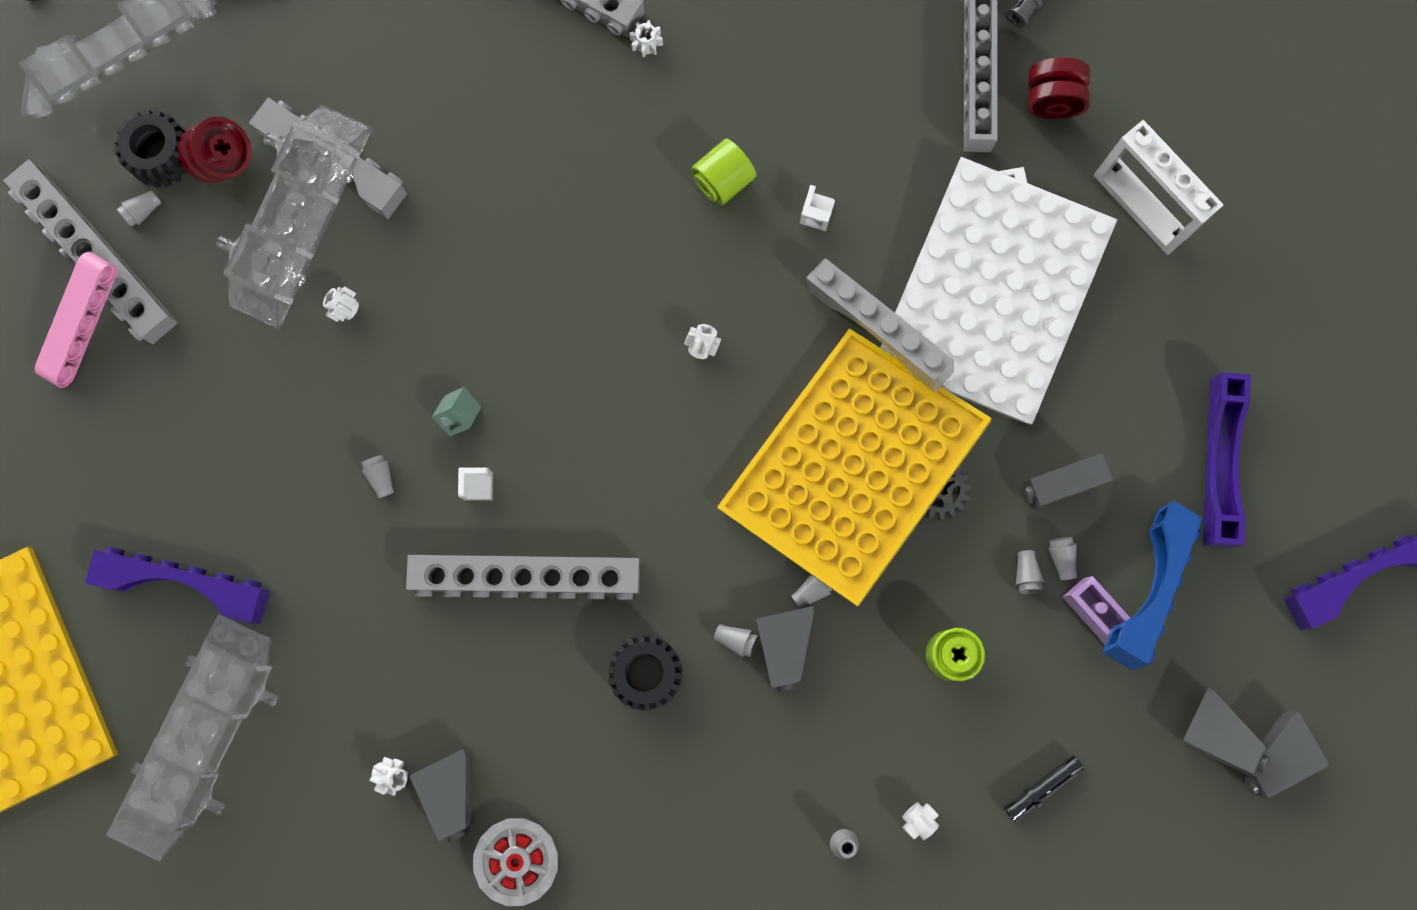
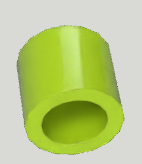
(723, 172)
(940, 657)

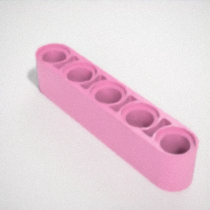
(75, 319)

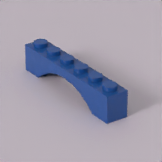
(1172, 539)

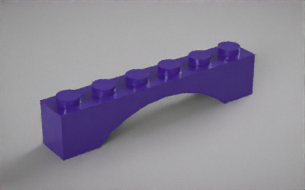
(1223, 505)
(232, 599)
(1324, 600)

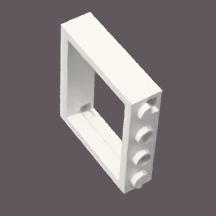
(1170, 174)

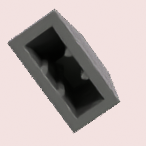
(1067, 481)
(784, 645)
(1224, 737)
(1292, 756)
(446, 794)

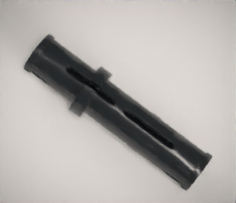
(1043, 789)

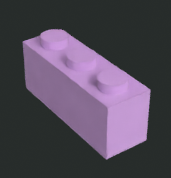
(1095, 607)

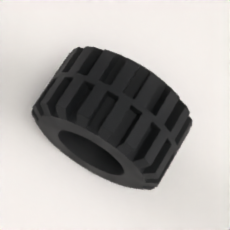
(138, 136)
(620, 665)

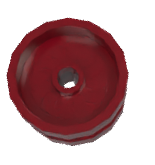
(1058, 88)
(214, 150)

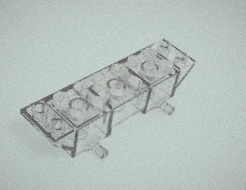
(74, 64)
(308, 181)
(184, 757)

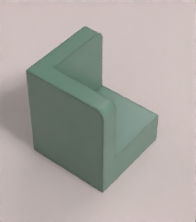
(456, 411)

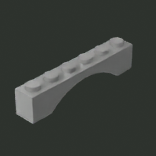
(376, 189)
(913, 349)

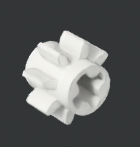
(646, 38)
(340, 304)
(702, 341)
(389, 776)
(920, 821)

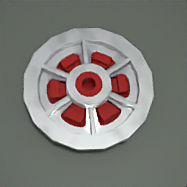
(515, 862)

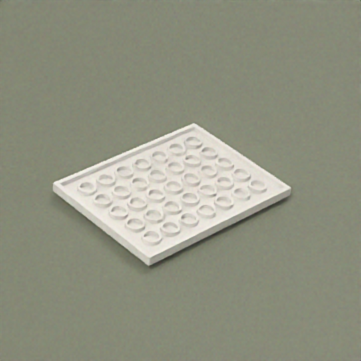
(1003, 285)

